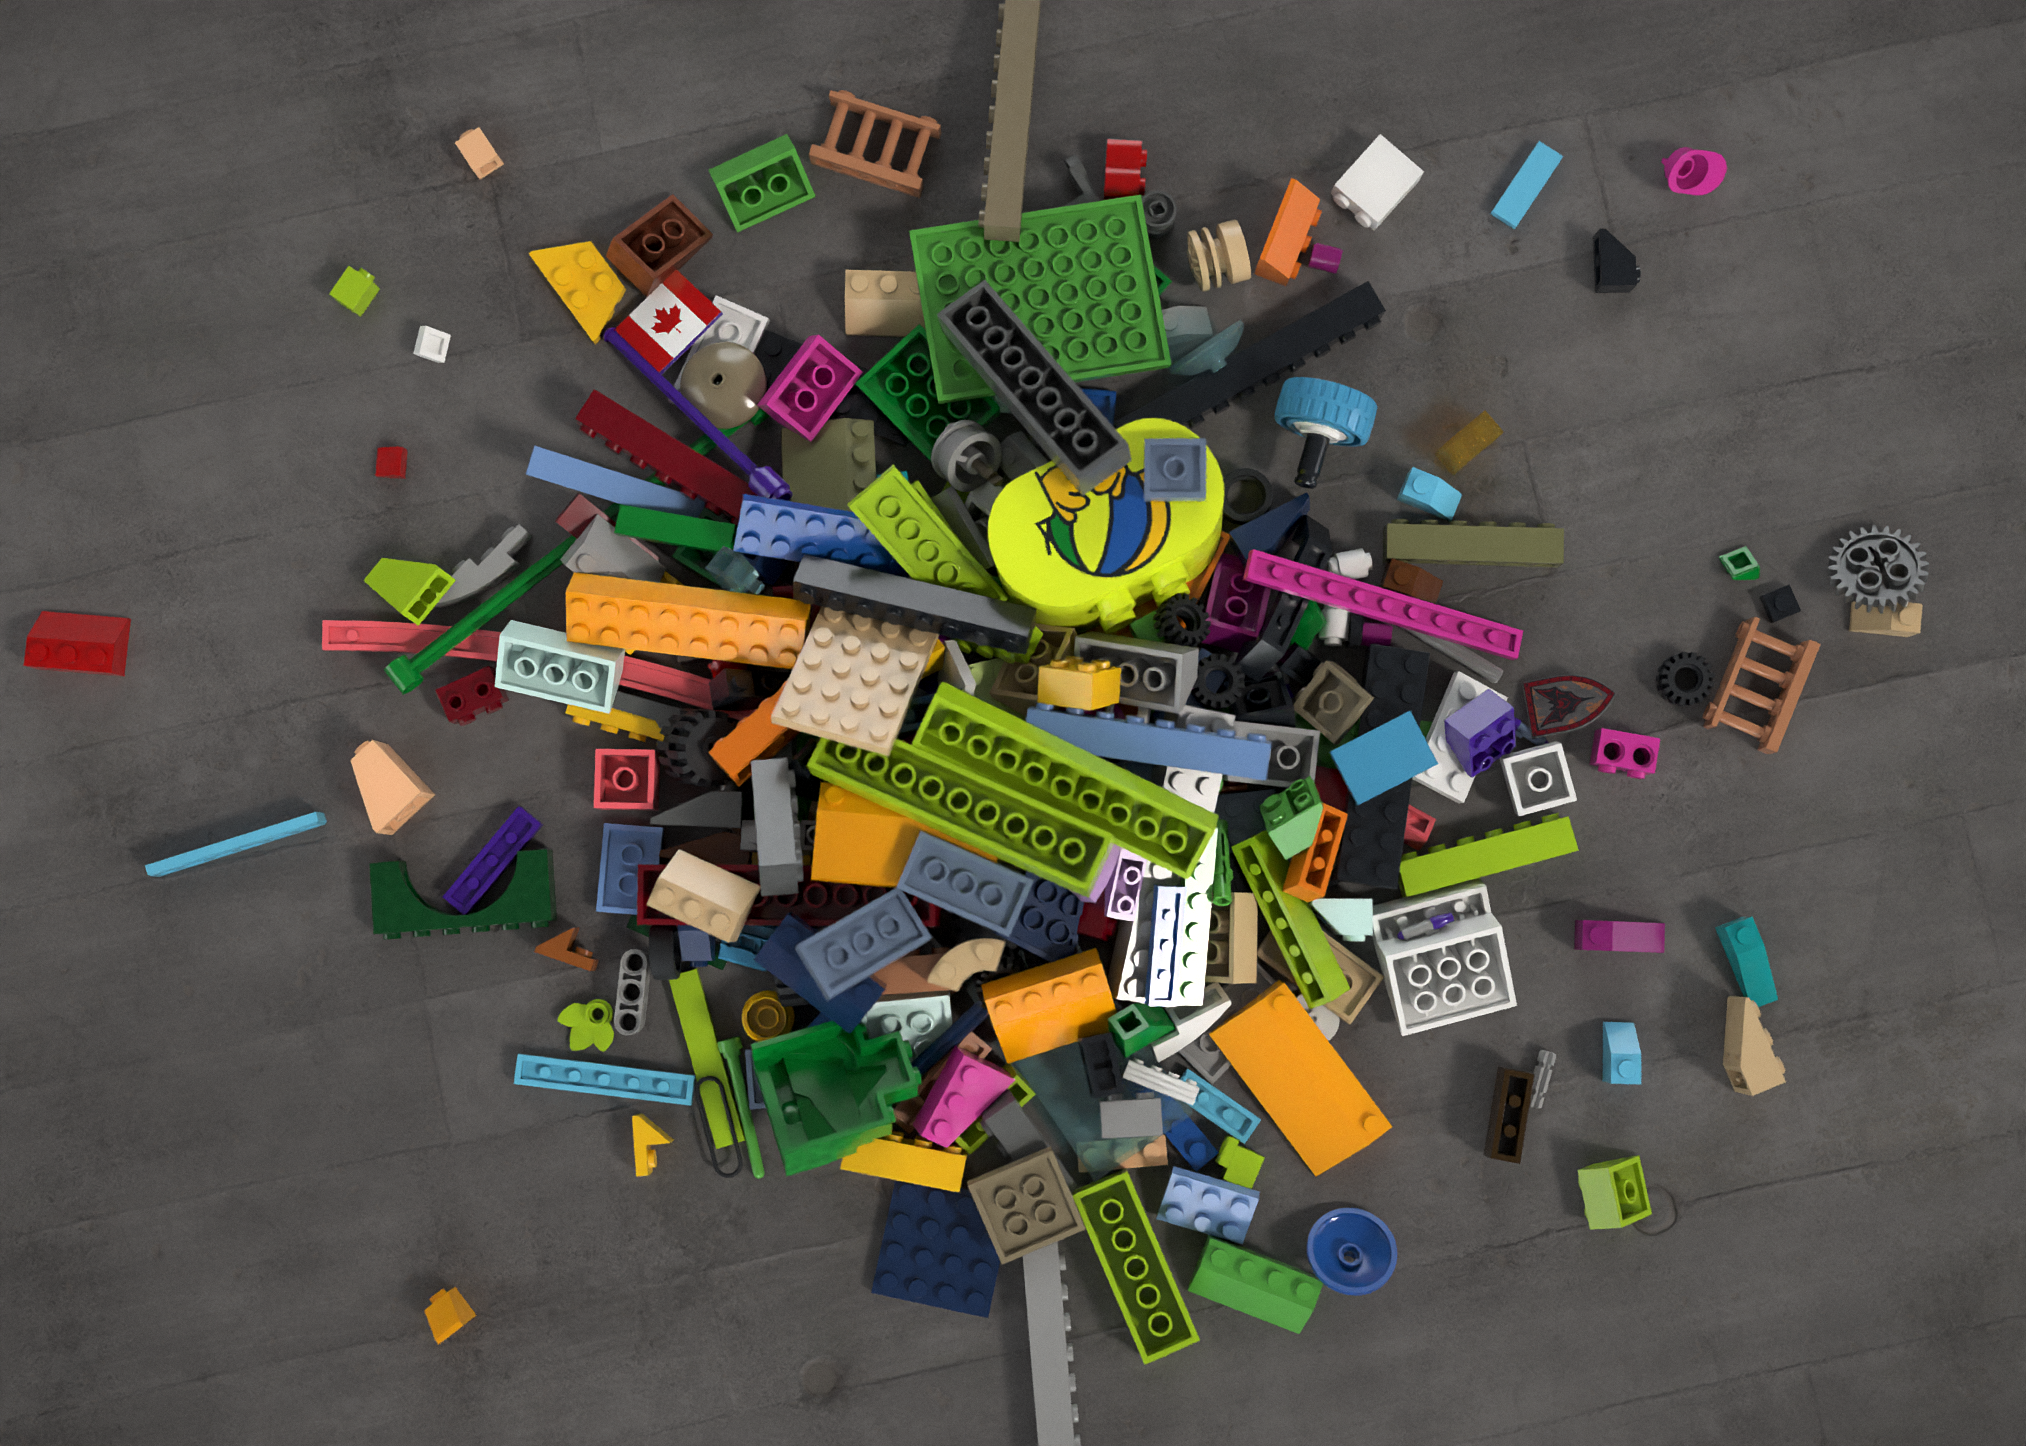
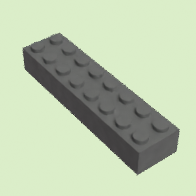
(1034, 387)

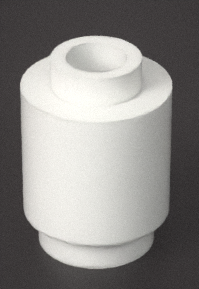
(1351, 564)
(1337, 626)

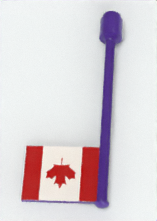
(657, 336)

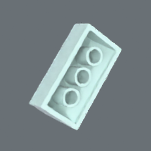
(550, 667)

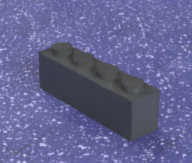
(1017, 1132)

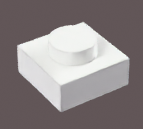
(432, 344)

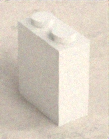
(1376, 183)

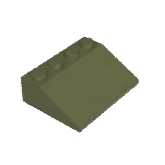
(832, 465)

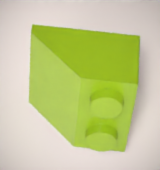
(1614, 1193)

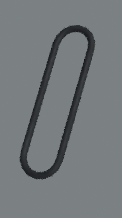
(731, 1125)

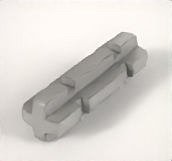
(1542, 1077)

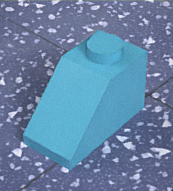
(1429, 494)
(1621, 1053)

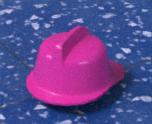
(1694, 171)

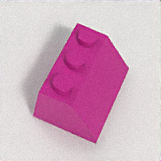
(810, 387)

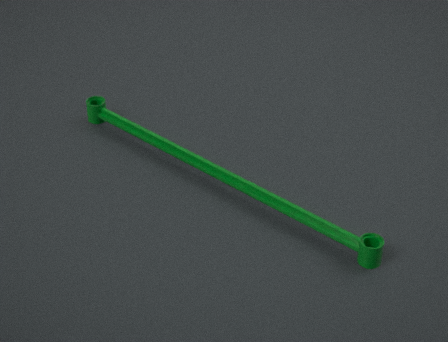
(406, 671)

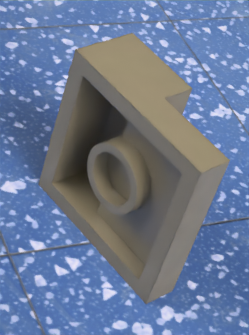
(1332, 701)

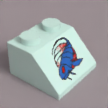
(1346, 916)

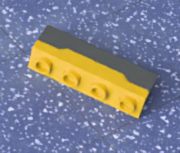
(629, 713)

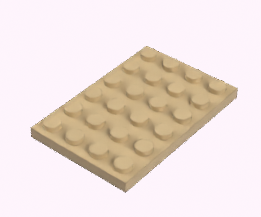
(854, 680)

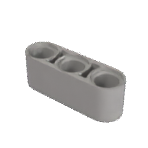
(623, 1003)

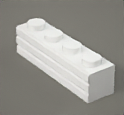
(1161, 1082)

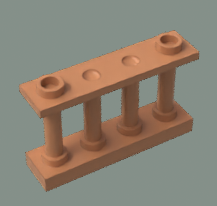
(854, 163)
(1790, 682)

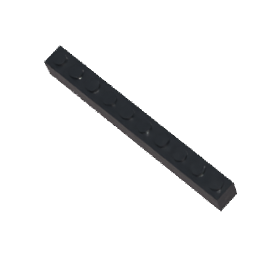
(1266, 360)

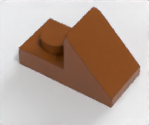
(561, 949)

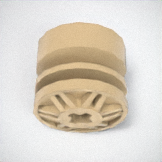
(1218, 255)

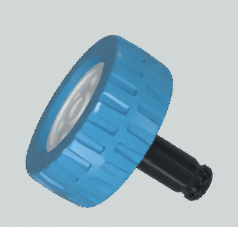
(1324, 416)

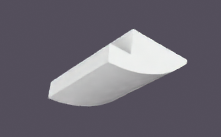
(1448, 973)

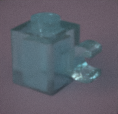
(734, 572)

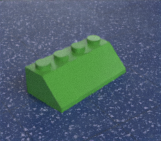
(1255, 1284)

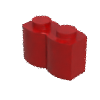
(1123, 168)

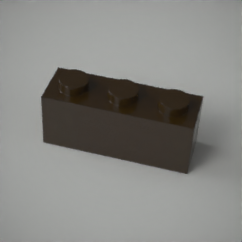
(1509, 1115)

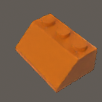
(1289, 234)

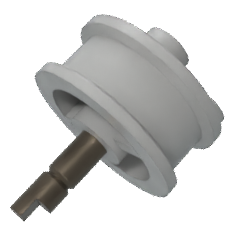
(967, 456)

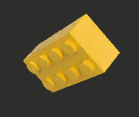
(910, 1161)

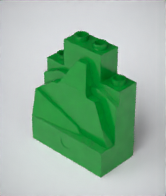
(831, 1090)

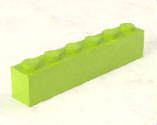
(1486, 856)
(1291, 921)

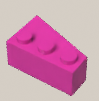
(960, 1096)

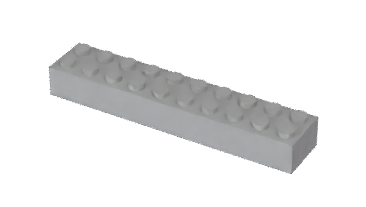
(1131, 948)

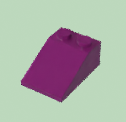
(1234, 605)

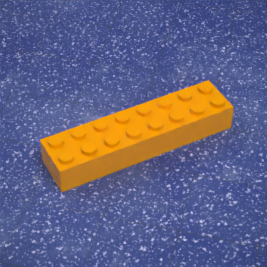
(686, 620)

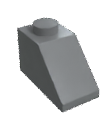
(1186, 323)

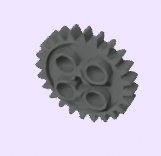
(1903, 562)

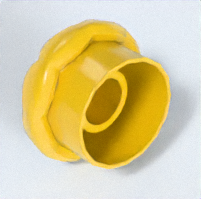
(765, 1017)

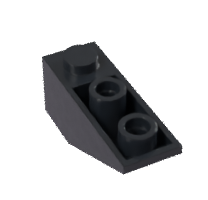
(744, 688)

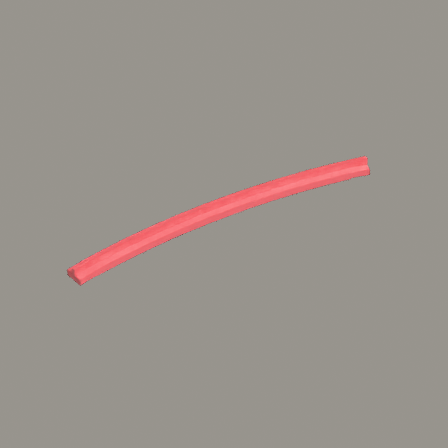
(483, 645)

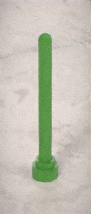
(731, 1049)

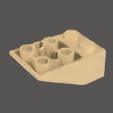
(1748, 1049)

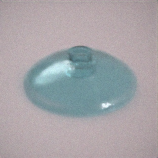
(1211, 353)

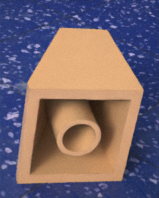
(388, 786)

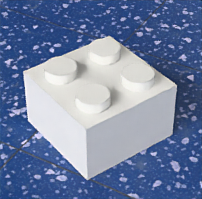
(1538, 778)

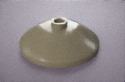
(739, 392)

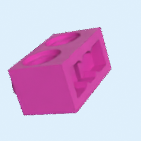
(1624, 745)

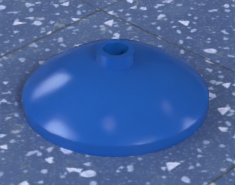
(1356, 1235)

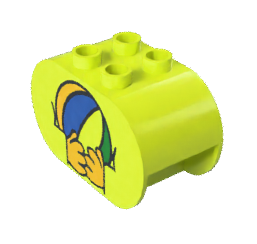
(1102, 551)

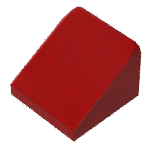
(391, 462)

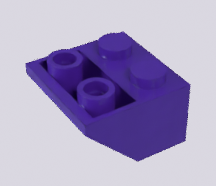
(1481, 732)

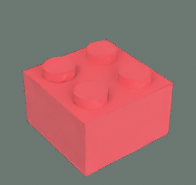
(626, 779)

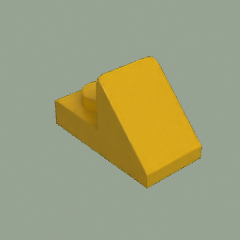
(644, 1135)

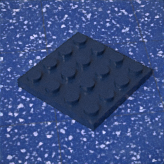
(936, 1251)

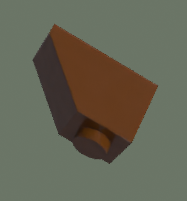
(1411, 581)

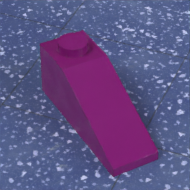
(1619, 936)

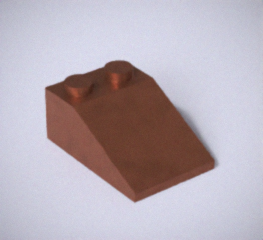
(658, 244)

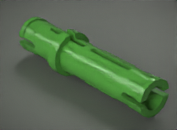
(1222, 871)

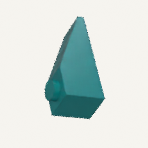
(1748, 959)

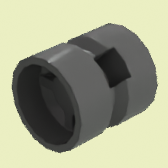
(1159, 213)

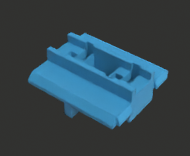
(747, 946)

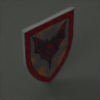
(1564, 703)

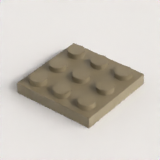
(1026, 1205)

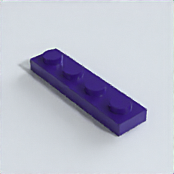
(492, 860)

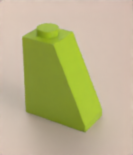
(409, 586)

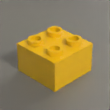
(1079, 683)

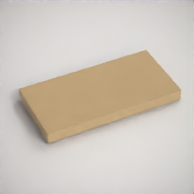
(1359, 975)

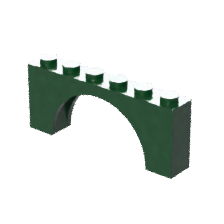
(401, 909)

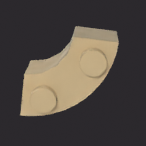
(966, 960)

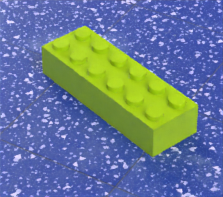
(1135, 1266)

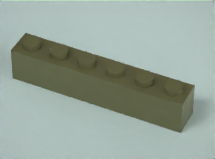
(1473, 544)

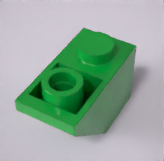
(1138, 1027)

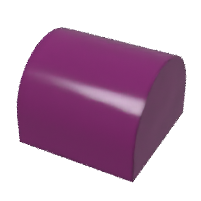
(1325, 258)
(1376, 634)

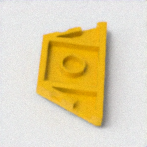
(583, 283)

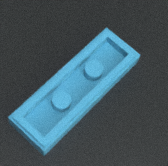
(1526, 185)
(1222, 1109)

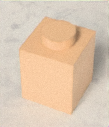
(478, 152)

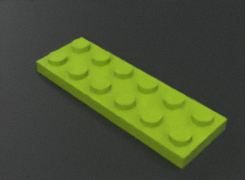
(920, 537)

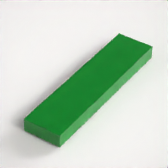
(674, 529)

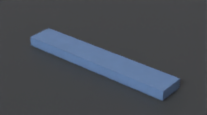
(609, 484)

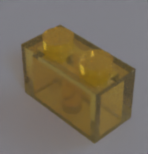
(1469, 442)

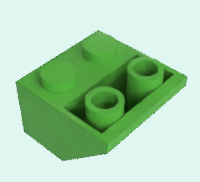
(1293, 816)

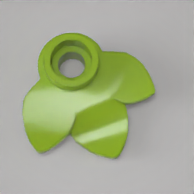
(586, 1027)

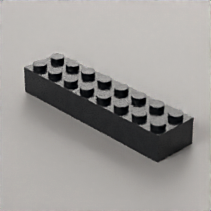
(1376, 828)

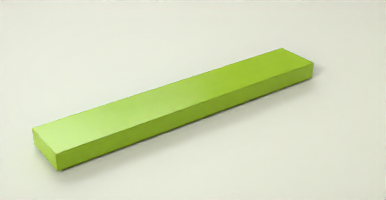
(705, 1055)

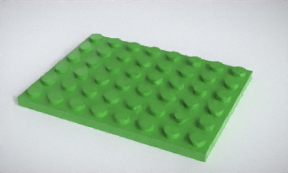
(1073, 279)

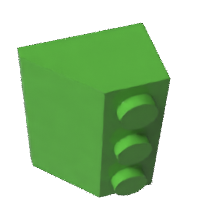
(762, 183)

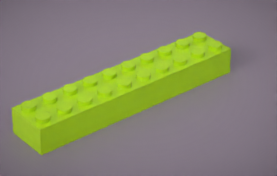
(1067, 779)
(970, 810)

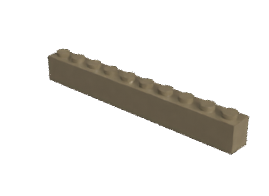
(1010, 120)

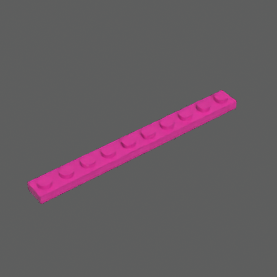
(1382, 604)

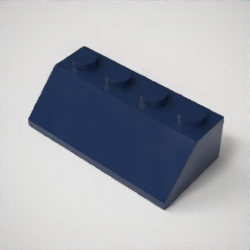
(784, 962)

